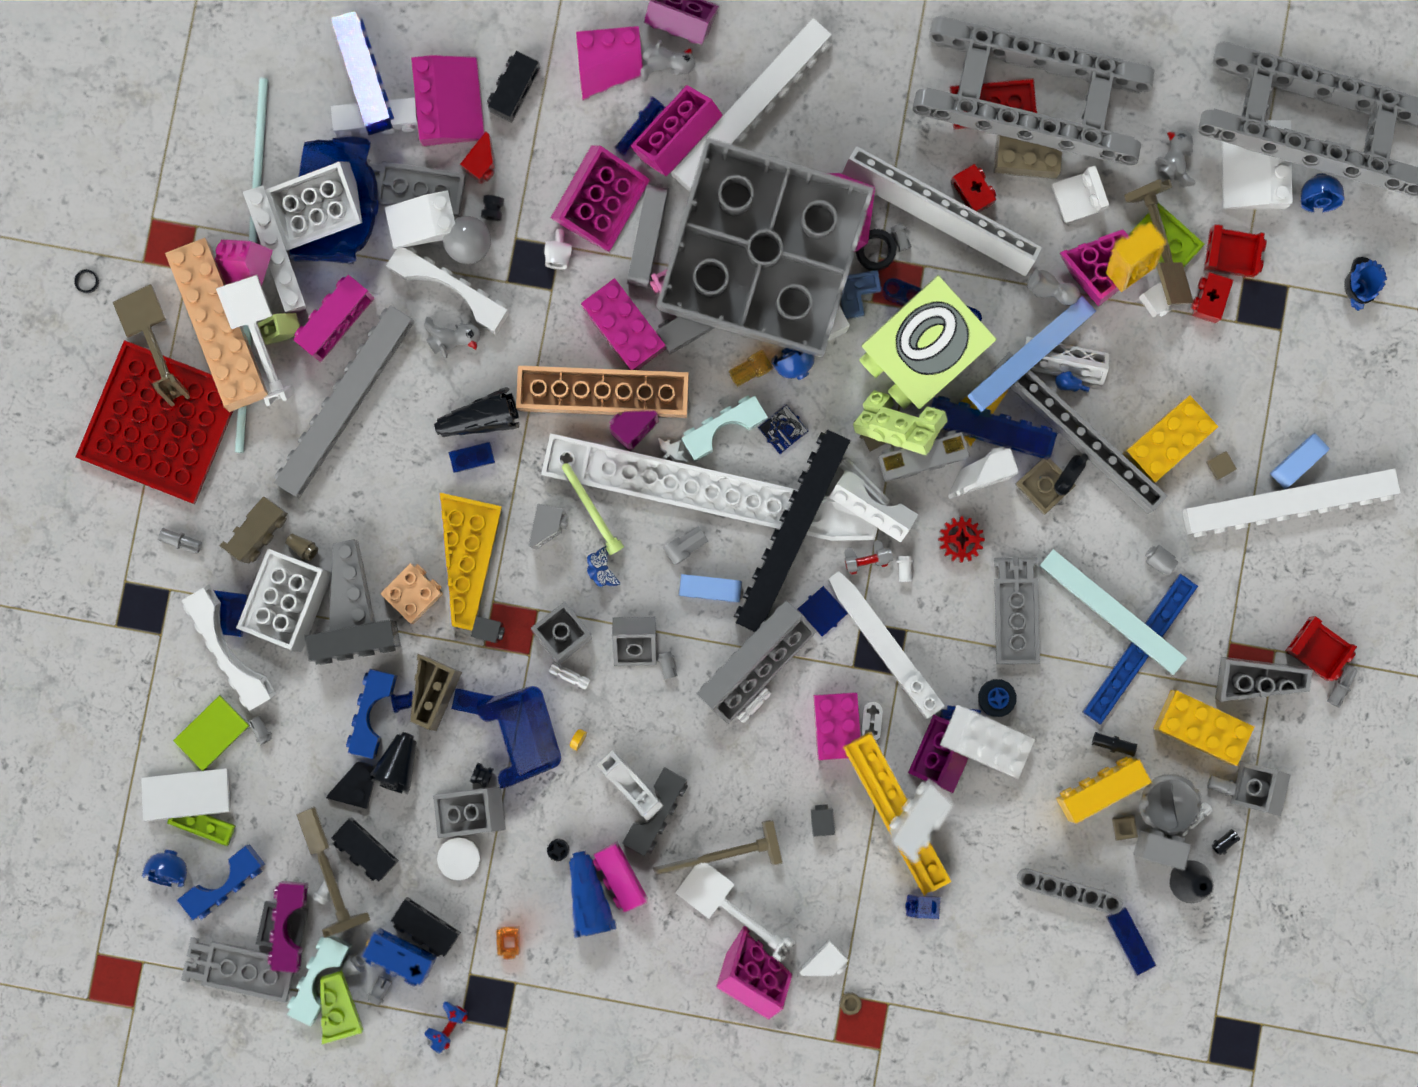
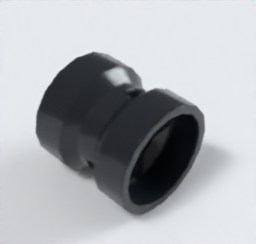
(492, 208)

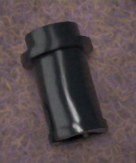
(1225, 842)

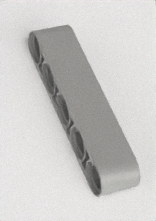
(647, 236)
(1078, 896)

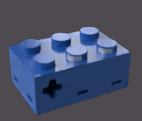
(398, 957)

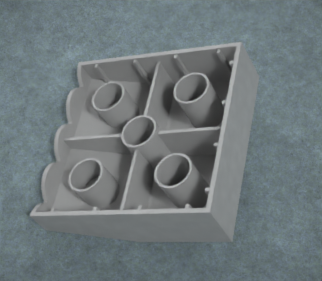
(764, 248)

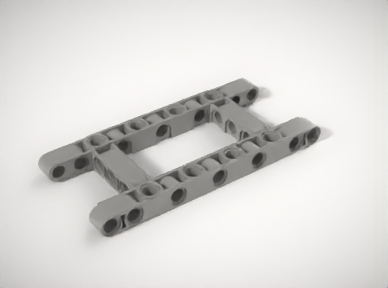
(1098, 70)
(1254, 134)

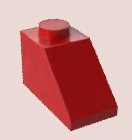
(480, 160)

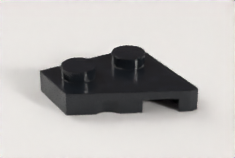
(354, 786)

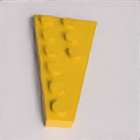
(468, 544)

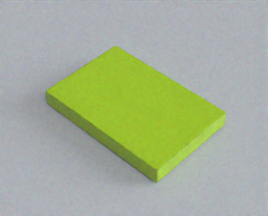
(1181, 240)
(211, 733)

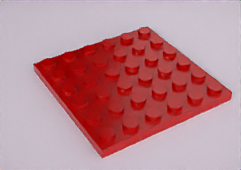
(145, 436)

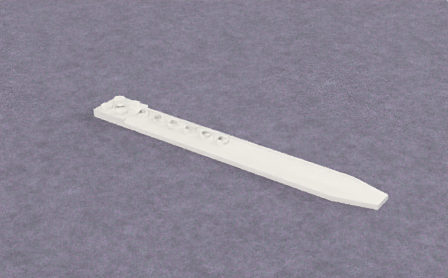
(695, 488)

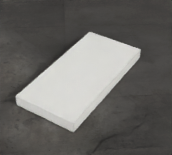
(185, 794)

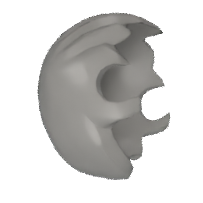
(1170, 804)

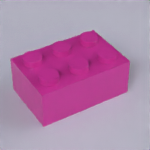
(835, 724)

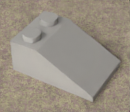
(469, 812)

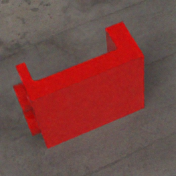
(1234, 252)
(1321, 649)

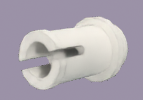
(905, 569)
(323, 894)

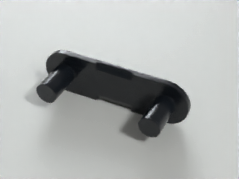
(1070, 474)

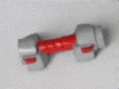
(880, 557)

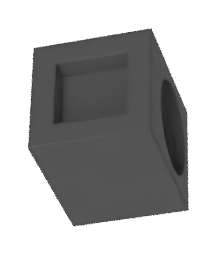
(487, 629)
(822, 821)

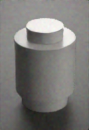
(1161, 560)

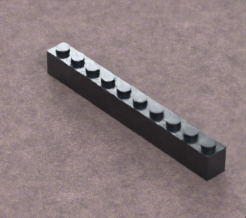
(792, 530)

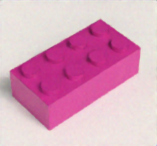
(676, 130)
(333, 318)
(623, 325)

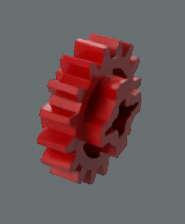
(970, 539)

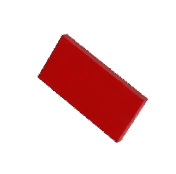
(1014, 93)

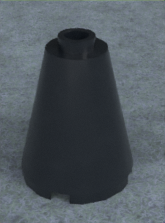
(396, 764)
(1191, 884)

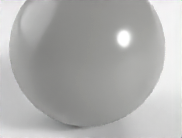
(468, 240)

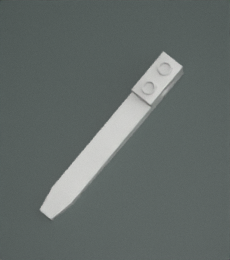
(886, 646)

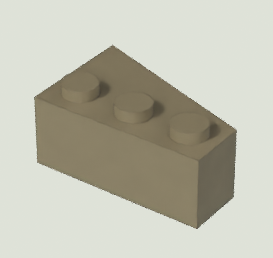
(1026, 158)
(255, 531)
(432, 691)

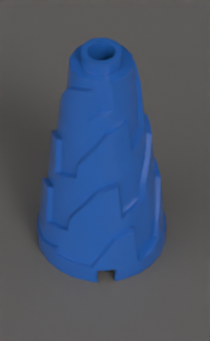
(589, 905)

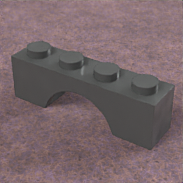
(642, 836)

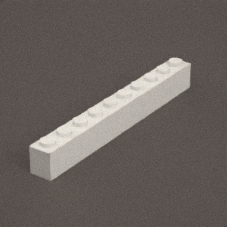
(760, 96)
(943, 212)
(1290, 502)

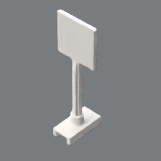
(245, 305)
(707, 890)

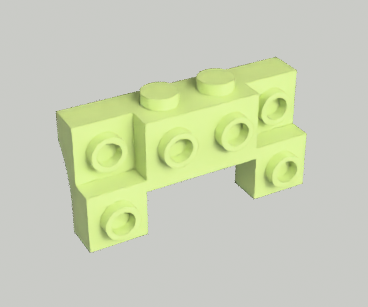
(898, 428)

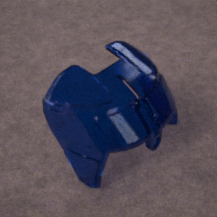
(343, 245)

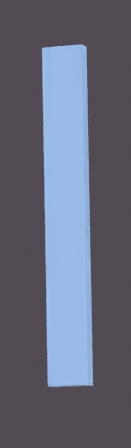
(1031, 354)

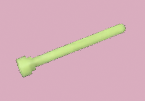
(613, 545)

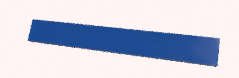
(1134, 657)

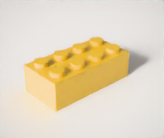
(1135, 256)
(1170, 439)
(1203, 727)
(1103, 790)

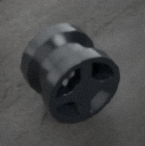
(481, 775)
(558, 850)

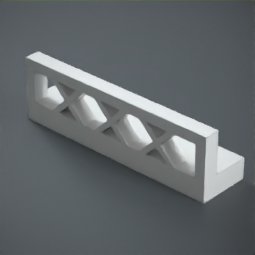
(1083, 368)

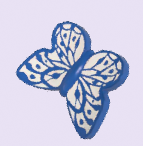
(599, 570)

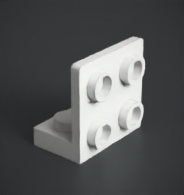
(1080, 195)

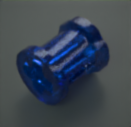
(402, 701)

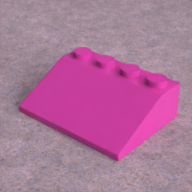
(447, 99)
(600, 197)

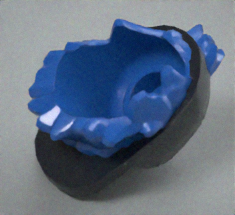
(1364, 281)

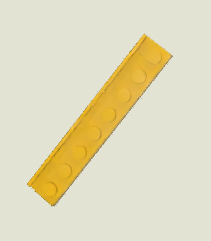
(889, 801)

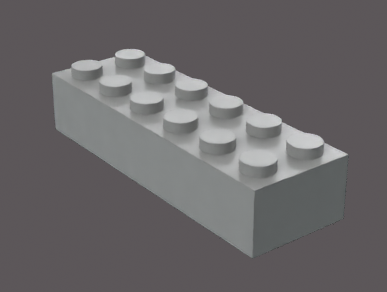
(756, 662)

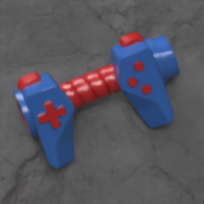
(439, 1039)

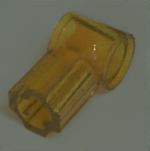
(755, 366)

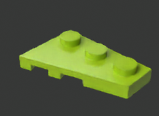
(338, 1009)

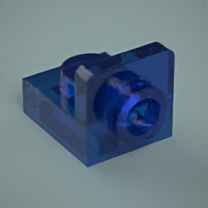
(923, 907)

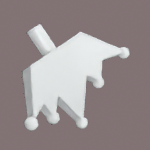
(672, 450)

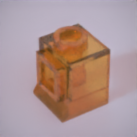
(508, 952)

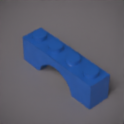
(364, 739)
(199, 899)

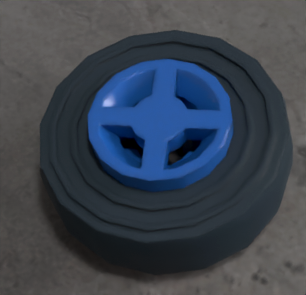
(1002, 702)

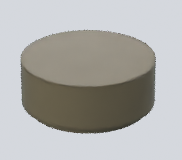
(850, 1003)

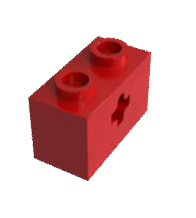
(974, 178)
(1220, 289)

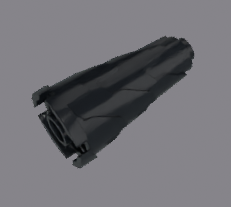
(481, 416)

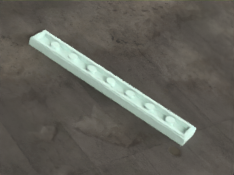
(1113, 612)

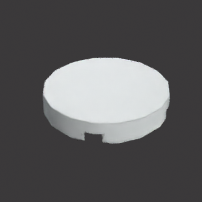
(458, 858)

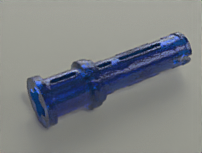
(644, 119)

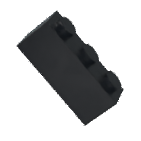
(513, 86)
(364, 850)
(425, 927)

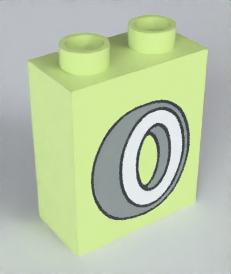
(926, 344)

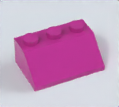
(242, 260)
(620, 877)

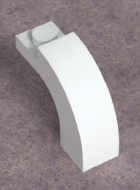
(630, 785)

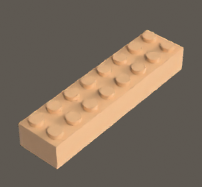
(224, 348)
(601, 391)

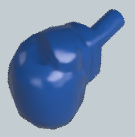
(1068, 382)

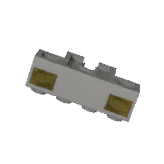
(910, 463)

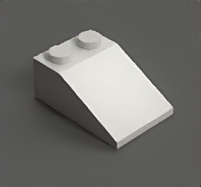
(420, 220)

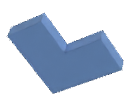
(855, 286)

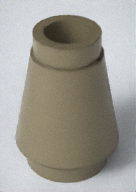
(302, 547)

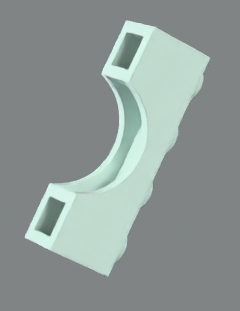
(747, 414)
(307, 1004)

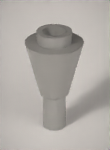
(352, 966)

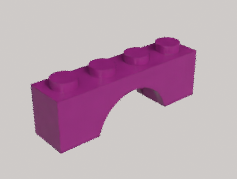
(285, 954)

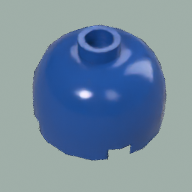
(1322, 192)
(793, 364)
(166, 869)

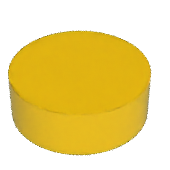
(578, 739)

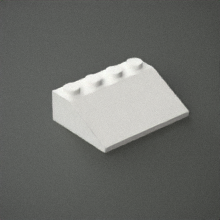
(1254, 178)
(315, 204)
(284, 600)

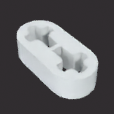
(877, 723)

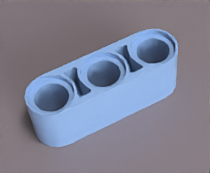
(1299, 461)
(710, 588)

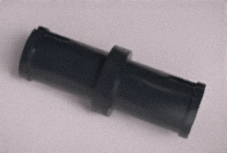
(1114, 744)

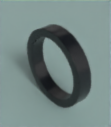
(77, 277)

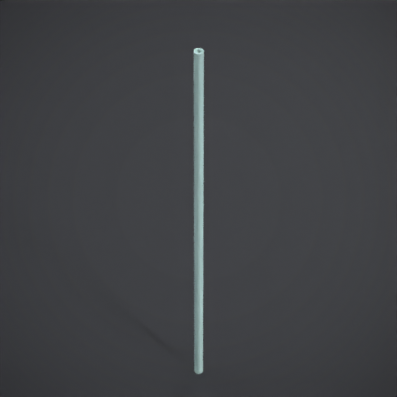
(253, 236)

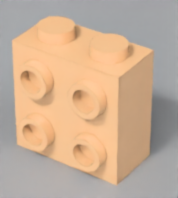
(412, 593)

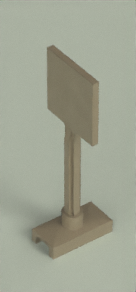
(1171, 274)
(137, 314)
(768, 843)
(317, 844)

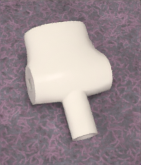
(557, 252)

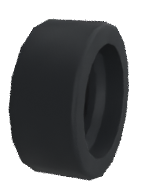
(890, 241)

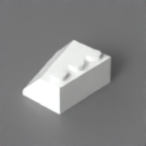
(992, 469)
(919, 817)

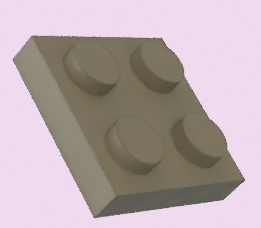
(1039, 485)

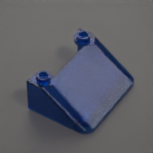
(525, 731)

